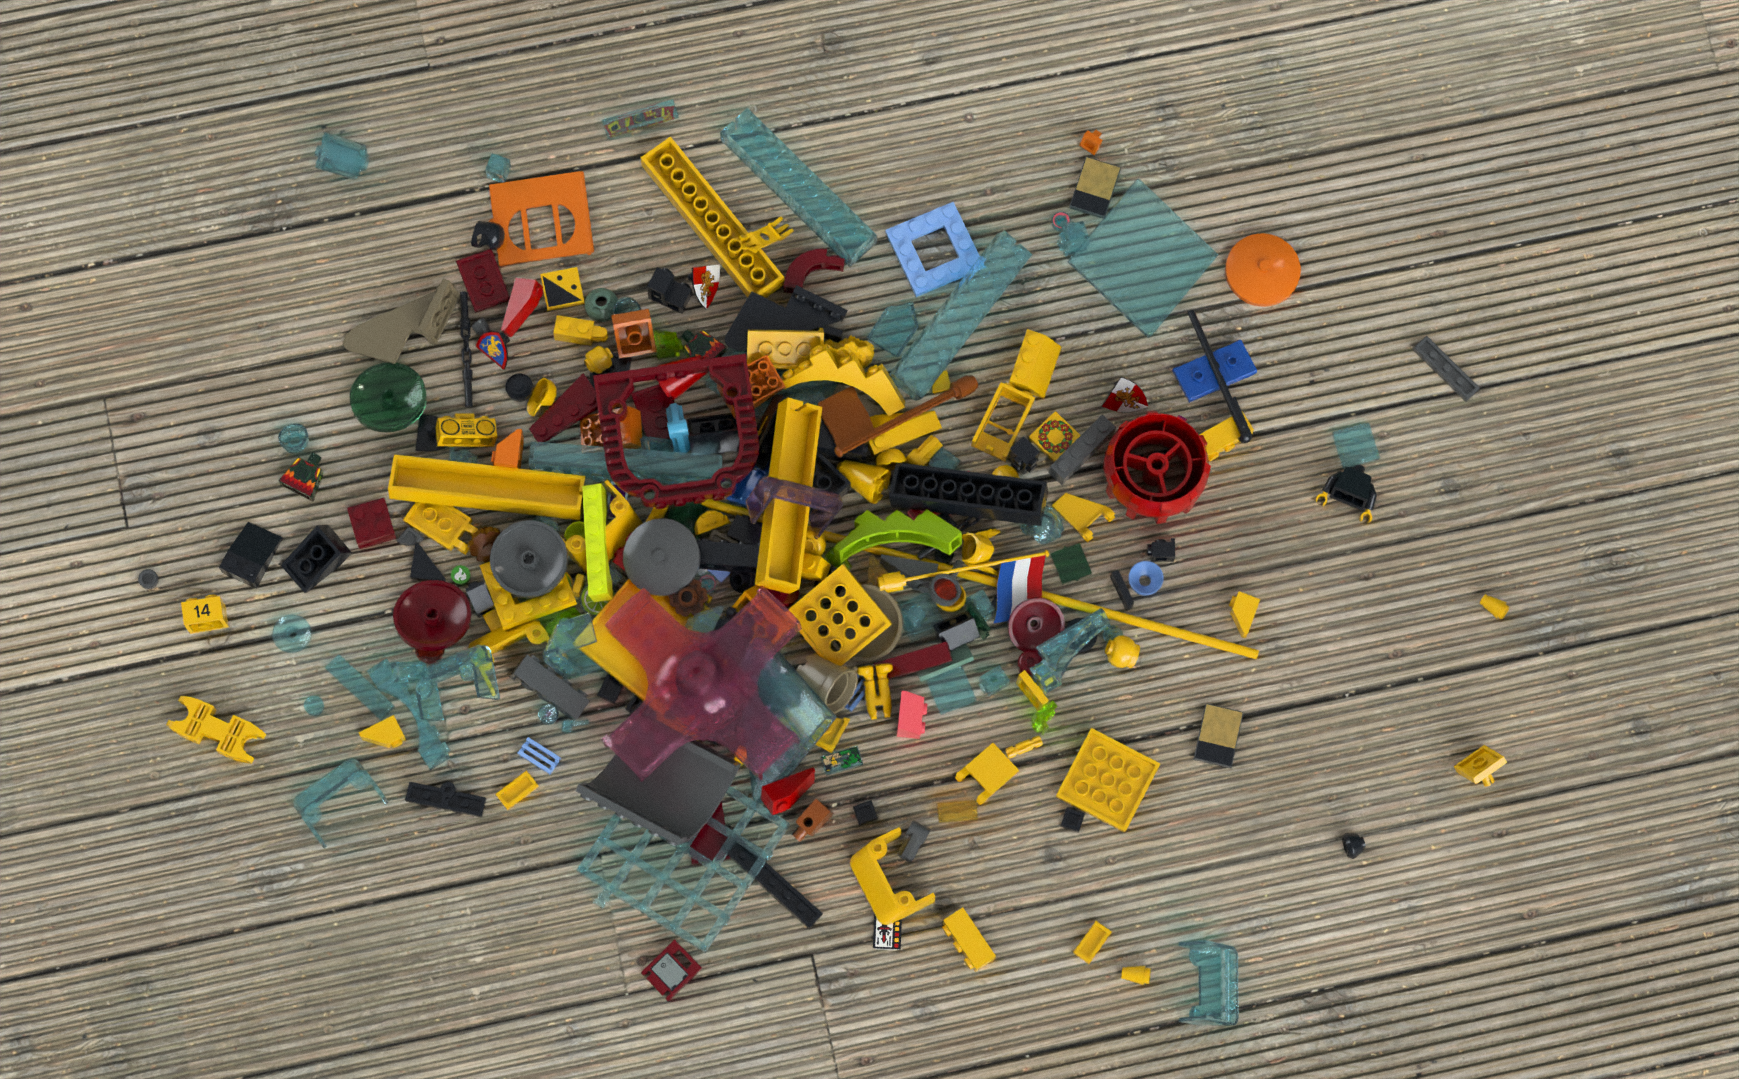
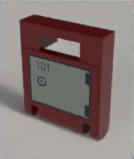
(668, 973)

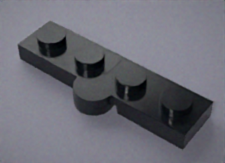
(446, 798)

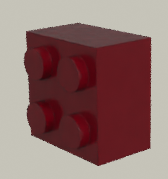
(371, 523)

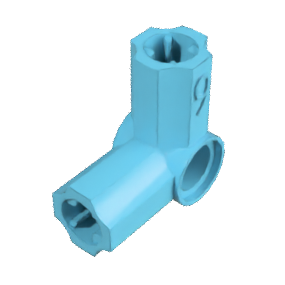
(677, 428)

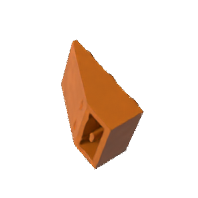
(763, 380)
(630, 429)

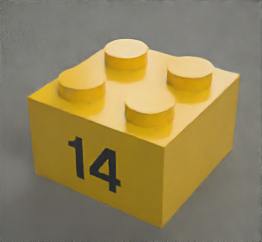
(204, 614)

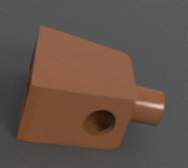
(818, 813)

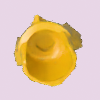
(979, 549)

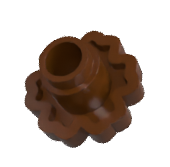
(482, 543)
(689, 599)

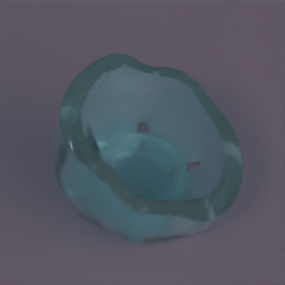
(296, 441)

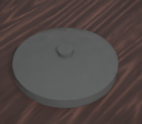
(661, 557)
(529, 559)

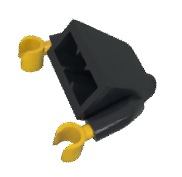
(1351, 488)

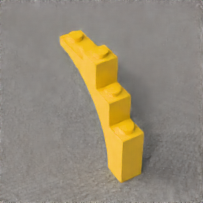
(848, 370)

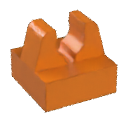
(1091, 141)

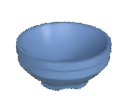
(1148, 569)

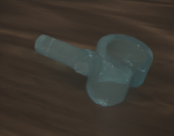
(567, 725)

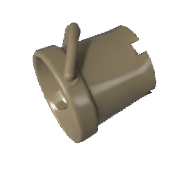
(829, 681)

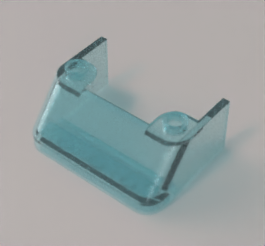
(562, 647)
(471, 664)
(348, 772)
(1216, 983)

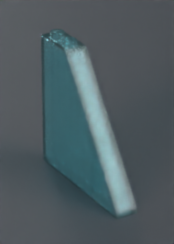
(798, 709)

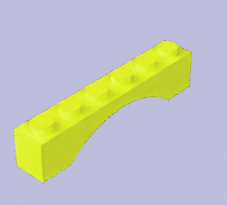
(598, 570)

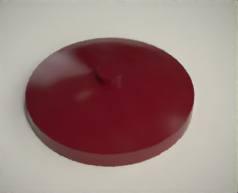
(432, 615)

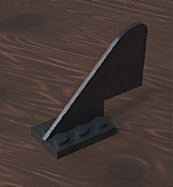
(803, 313)

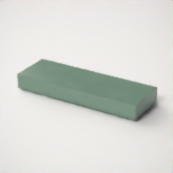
(960, 656)

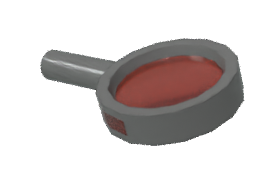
(945, 588)

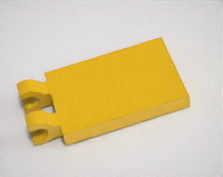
(441, 524)

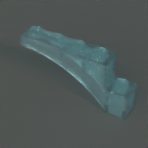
(1063, 647)

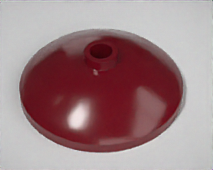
(1048, 623)

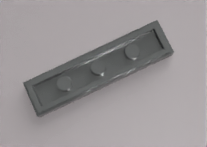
(1446, 368)

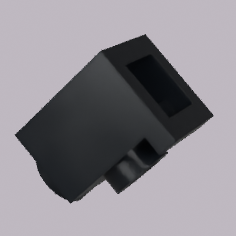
(1161, 550)

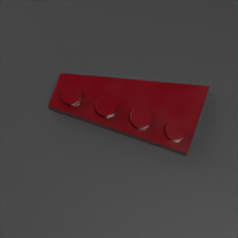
(567, 410)

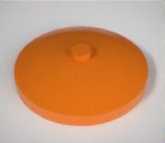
(1262, 270)

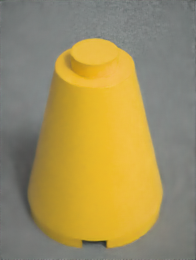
(866, 479)

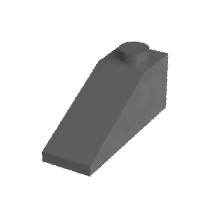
(909, 569)

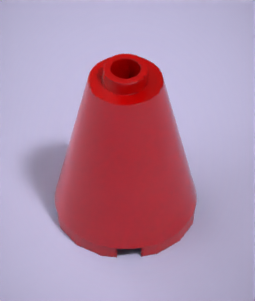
(676, 387)

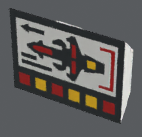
(887, 936)

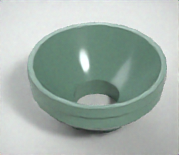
(596, 312)

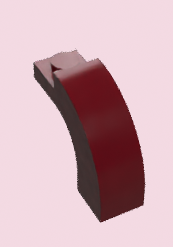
(807, 263)

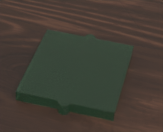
(1071, 563)
(981, 624)

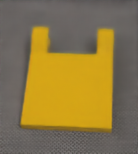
(990, 770)

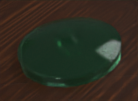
(388, 397)

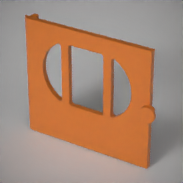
(553, 190)

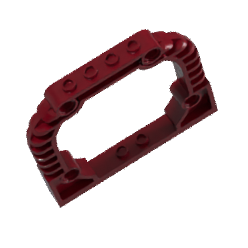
(729, 373)

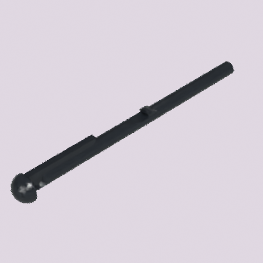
(1232, 403)

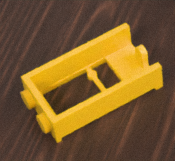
(991, 444)

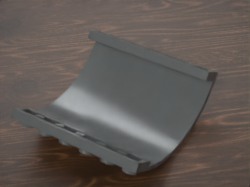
(673, 798)

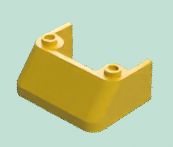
(616, 531)
(501, 639)
(884, 903)

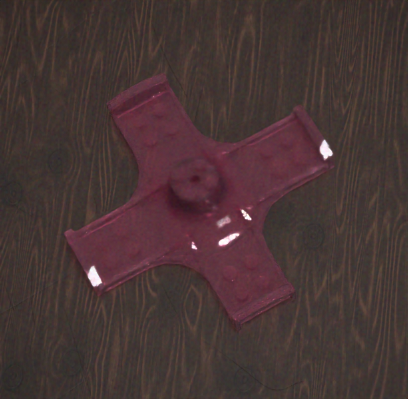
(702, 683)

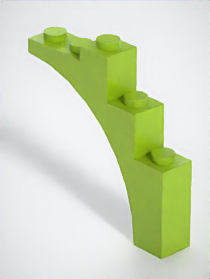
(897, 527)

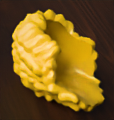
(850, 346)

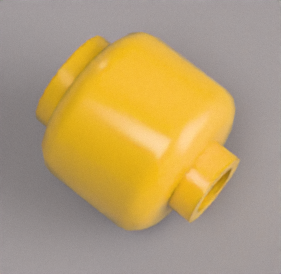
(598, 359)

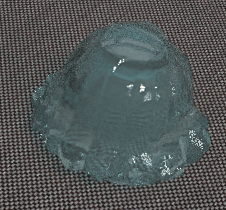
(1049, 531)

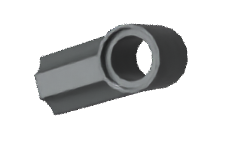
(914, 838)

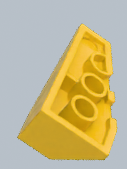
(904, 433)

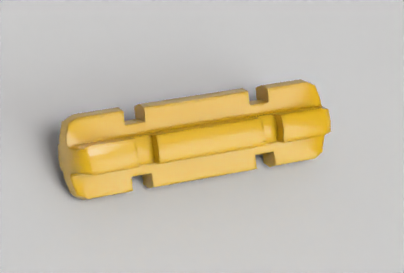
(1024, 746)

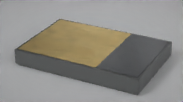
(1095, 187)
(1218, 735)

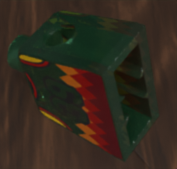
(702, 344)
(303, 477)

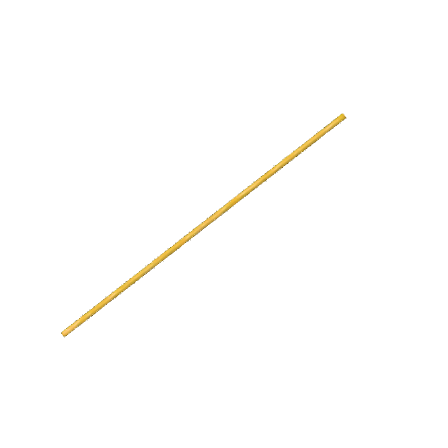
(1057, 599)

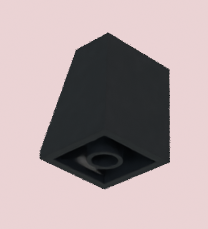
(827, 445)

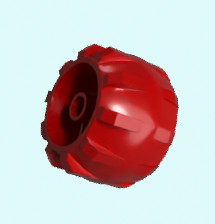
(1163, 431)

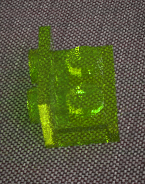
(1040, 718)

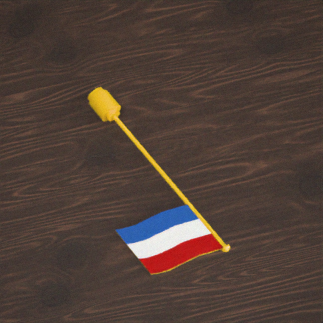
(1017, 581)

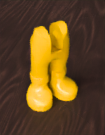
(871, 697)

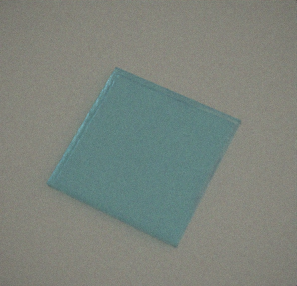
(1143, 258)

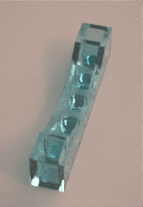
(430, 747)

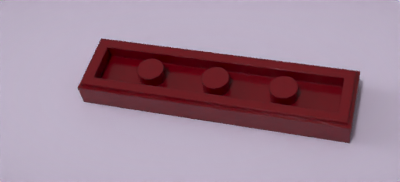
(918, 660)

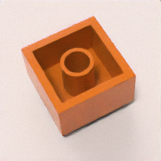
(633, 333)

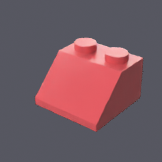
(910, 715)

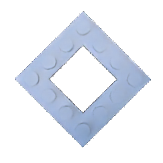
(902, 235)

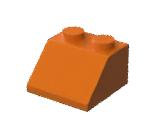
(509, 451)

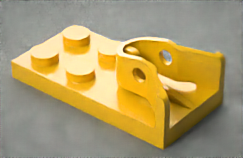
(784, 347)

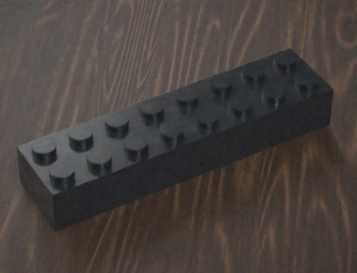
(968, 494)

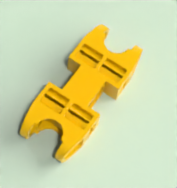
(229, 735)

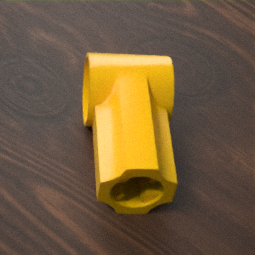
(925, 452)

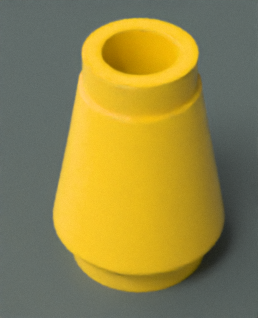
(1495, 606)
(1136, 974)

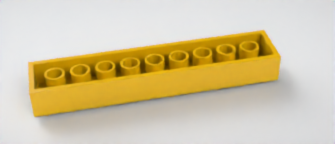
(710, 219)

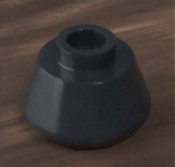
(1353, 845)

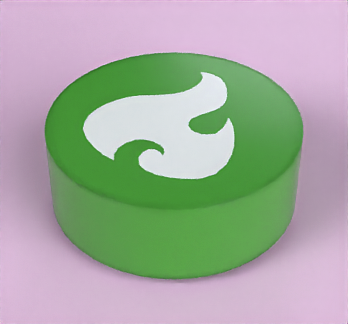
(460, 575)

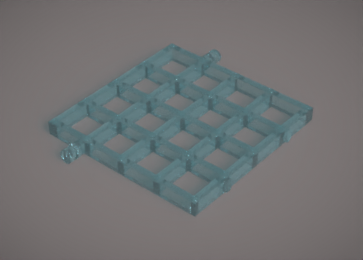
(664, 876)

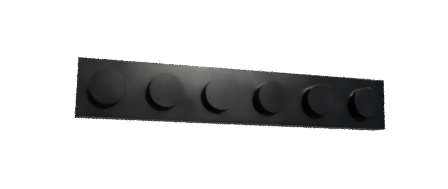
(777, 887)

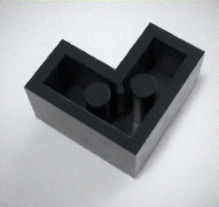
(667, 291)

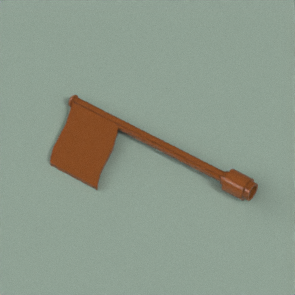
(852, 425)

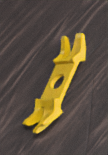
(773, 235)

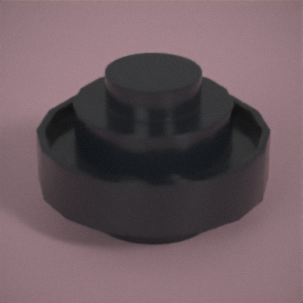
(519, 387)
(741, 581)

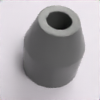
(481, 327)

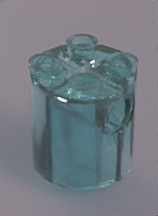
(341, 156)

